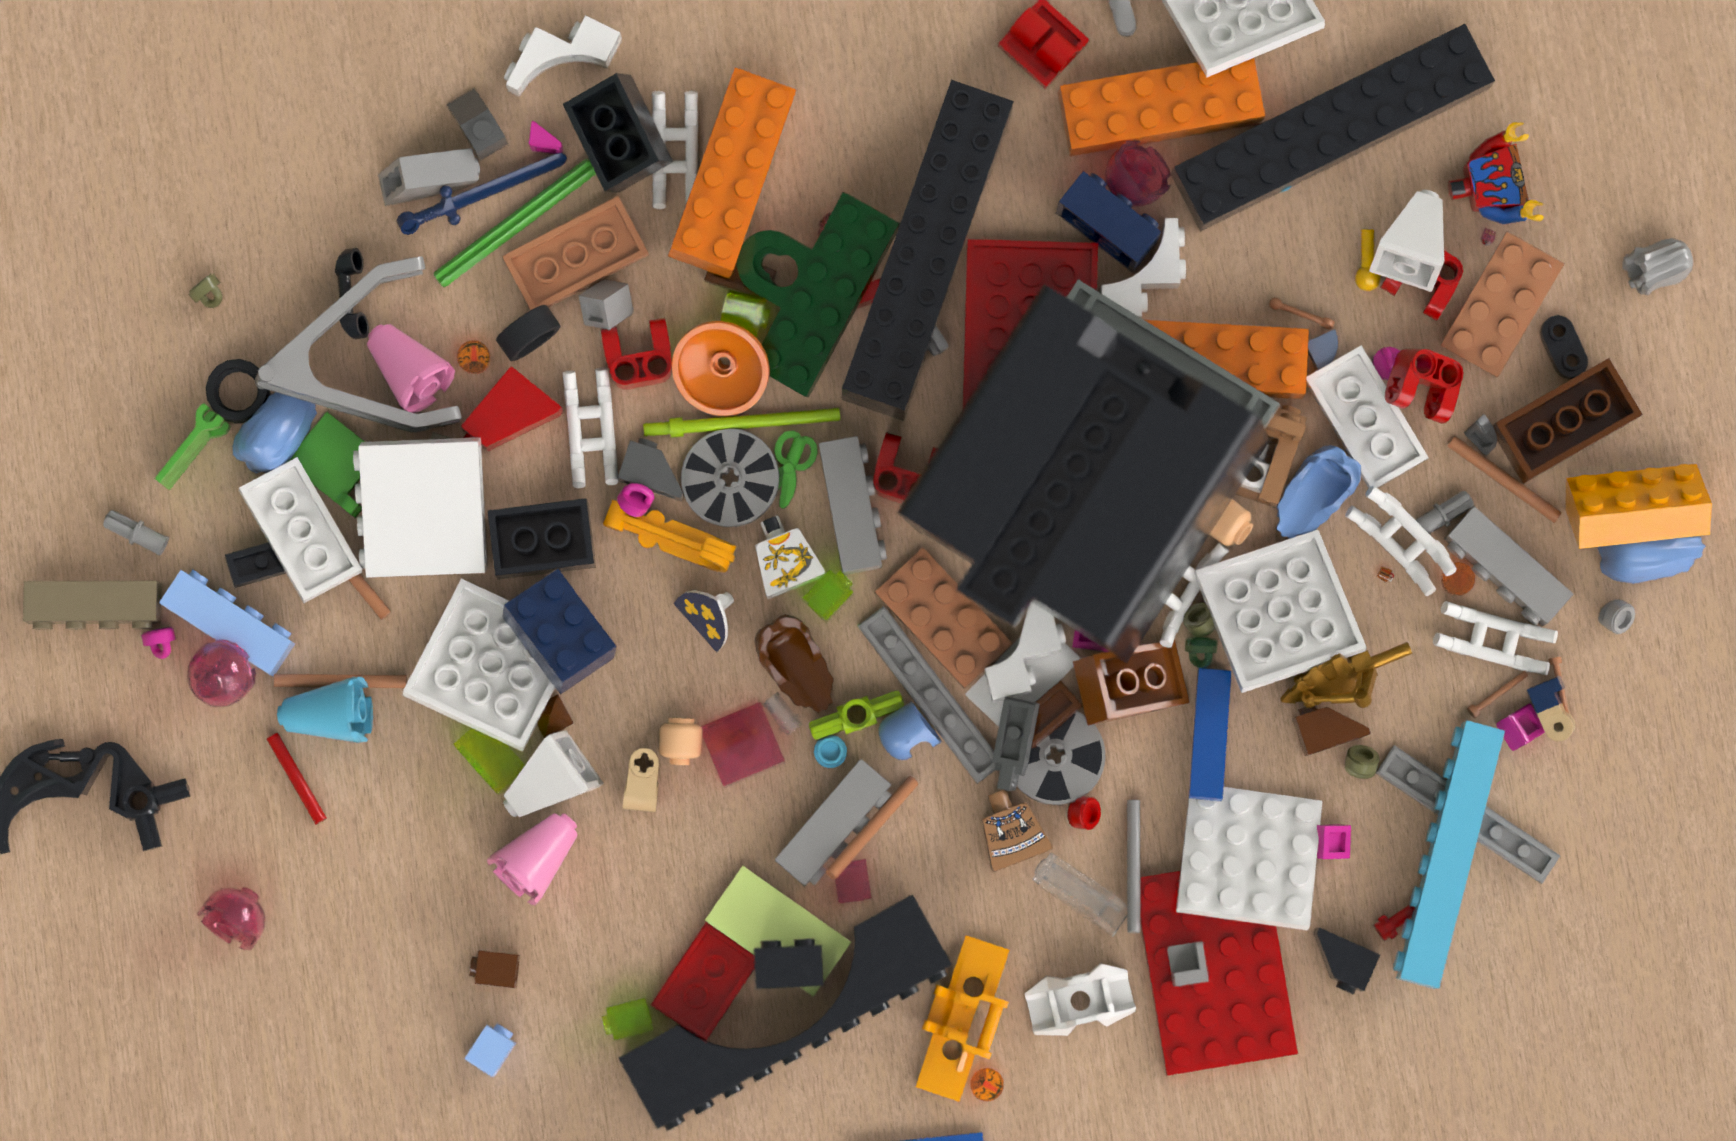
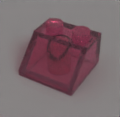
(742, 745)

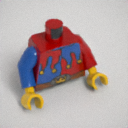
(1496, 180)

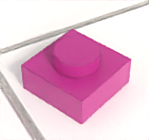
(1334, 841)

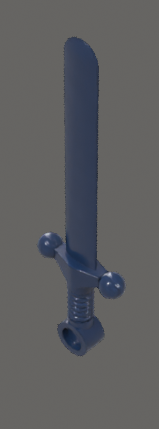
(409, 222)

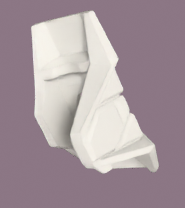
(1051, 1000)

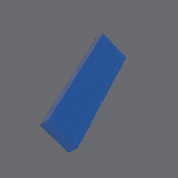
(1210, 734)

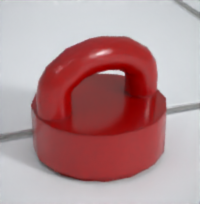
(1084, 813)

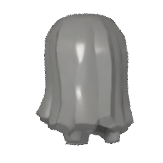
(1658, 265)

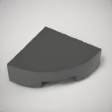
(1482, 435)

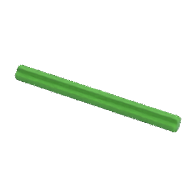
(514, 223)

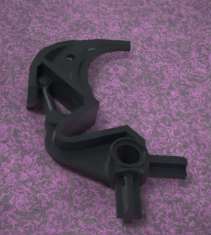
(126, 782)

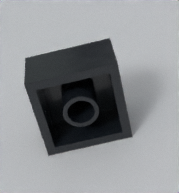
(789, 965)

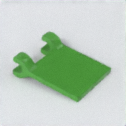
(204, 431)
(329, 461)

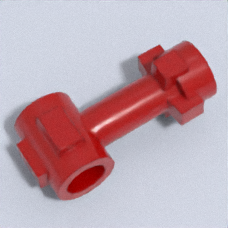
(1387, 927)

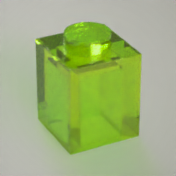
(745, 311)
(829, 595)
(628, 1019)

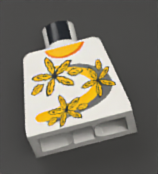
(785, 559)

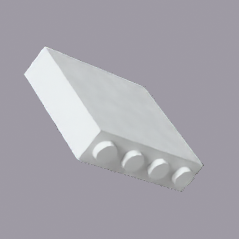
(421, 507)

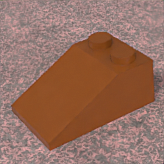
(1122, 690)

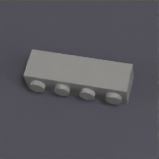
(850, 505)
(1508, 567)
(833, 822)

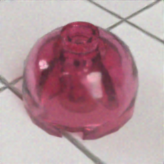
(1137, 173)
(220, 673)
(234, 915)

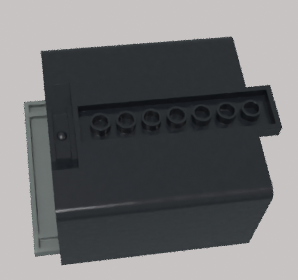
(1088, 468)

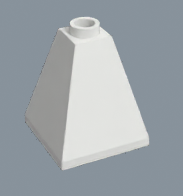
(1414, 243)
(551, 776)

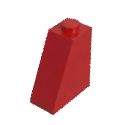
(510, 411)

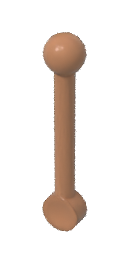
(1276, 303)

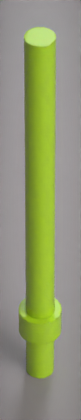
(677, 427)

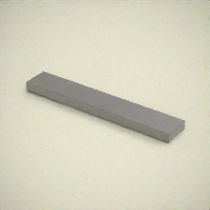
(929, 693)
(1495, 831)

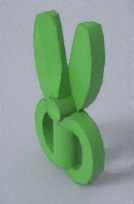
(789, 464)

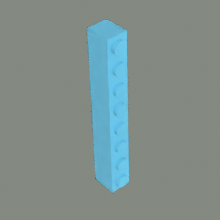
(1449, 854)

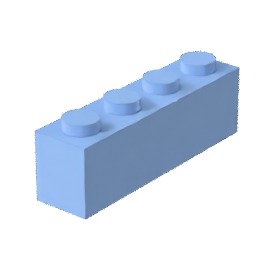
(222, 619)

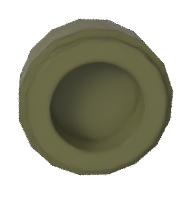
(207, 285)
(1199, 620)
(1361, 761)

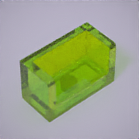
(490, 758)

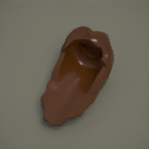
(795, 662)

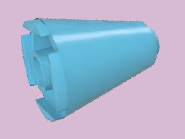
(330, 711)

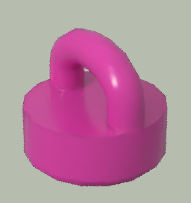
(1384, 361)
(635, 499)
(159, 636)

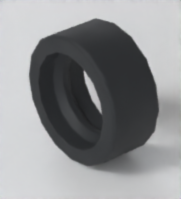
(528, 332)
(213, 385)

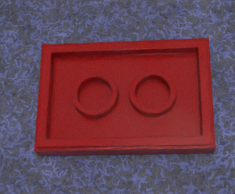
(705, 982)

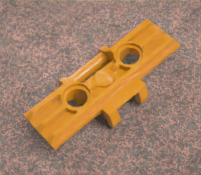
(953, 1015)

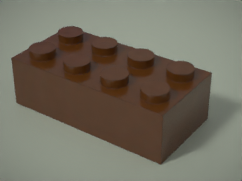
(1566, 421)

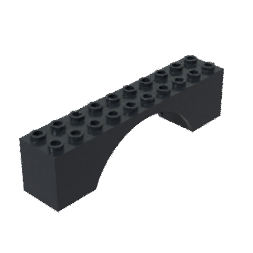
(926, 250)
(685, 1073)

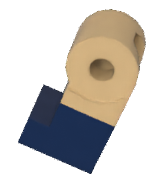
(1550, 710)

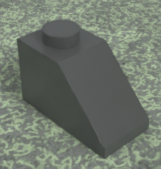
(477, 124)
(649, 467)

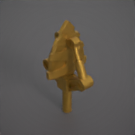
(1336, 679)

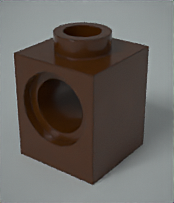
(495, 969)

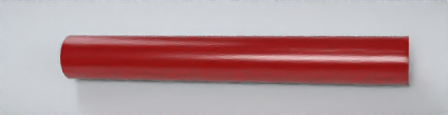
(296, 778)

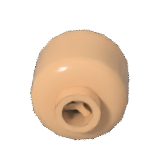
(1233, 525)
(680, 740)

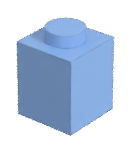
(491, 1049)

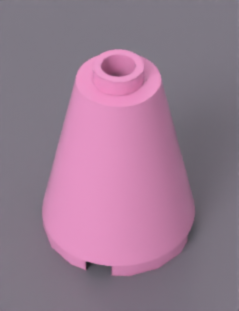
(409, 367)
(535, 856)

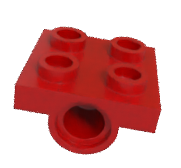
(1043, 42)

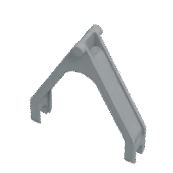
(291, 375)

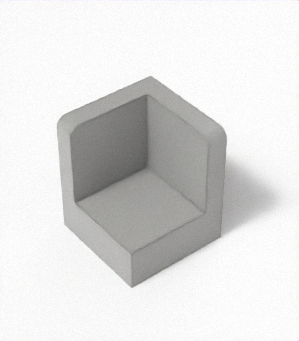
(606, 304)
(1187, 964)

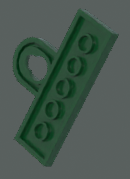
(825, 291)

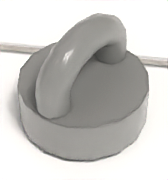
(1617, 616)

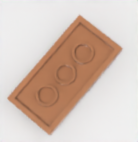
(576, 255)
(1502, 304)
(943, 618)

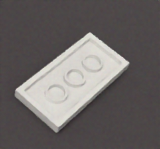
(1365, 423)
(300, 530)

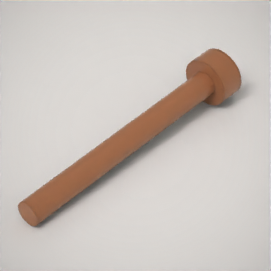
(1555, 662)
(1474, 710)

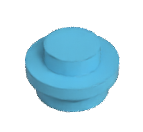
(830, 751)

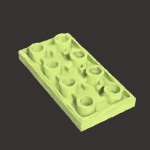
(759, 912)

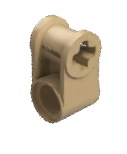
(641, 787)

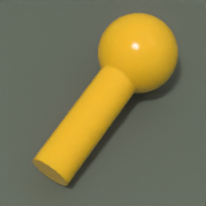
(1363, 278)

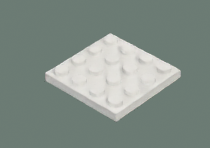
(1238, 30)
(1279, 610)
(480, 670)
(1250, 858)

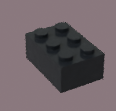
(617, 132)
(541, 538)

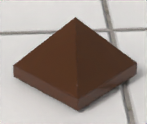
(554, 717)

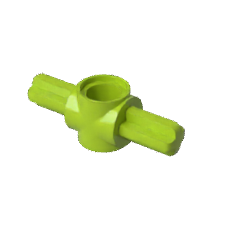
(838, 721)

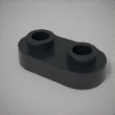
(1560, 347)

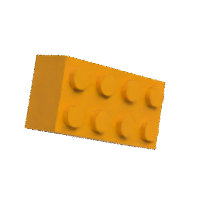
(1638, 506)

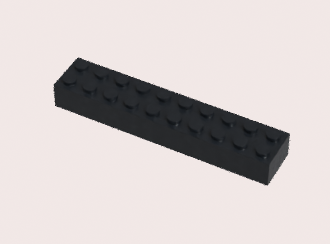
(1332, 127)

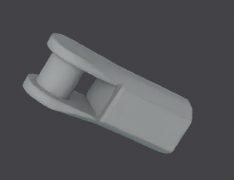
(1123, 17)

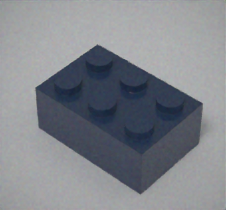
(1108, 220)
(559, 631)

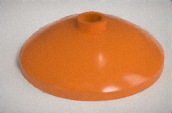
(709, 382)

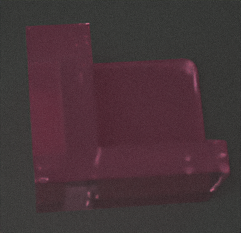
(853, 882)

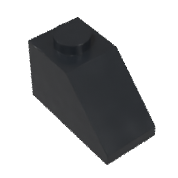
(1346, 961)

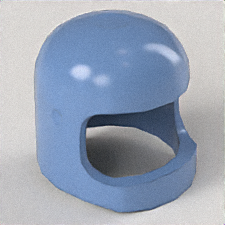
(905, 730)

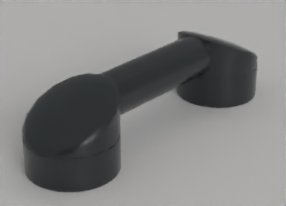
(348, 264)

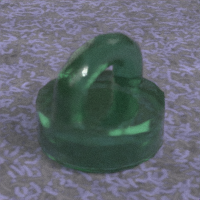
(1201, 645)

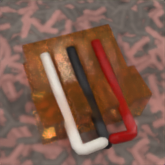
(1384, 574)

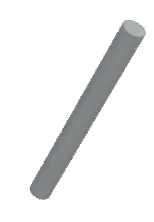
(1133, 867)

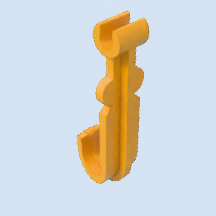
(673, 538)

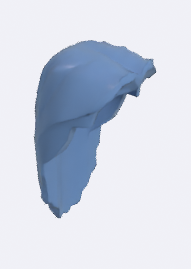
(273, 432)
(1317, 491)
(1650, 559)

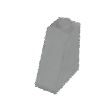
(425, 174)

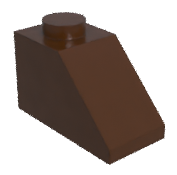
(1325, 729)

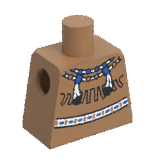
(1012, 833)

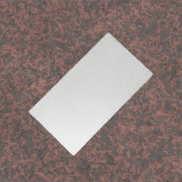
(1047, 672)

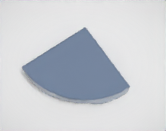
(1323, 349)

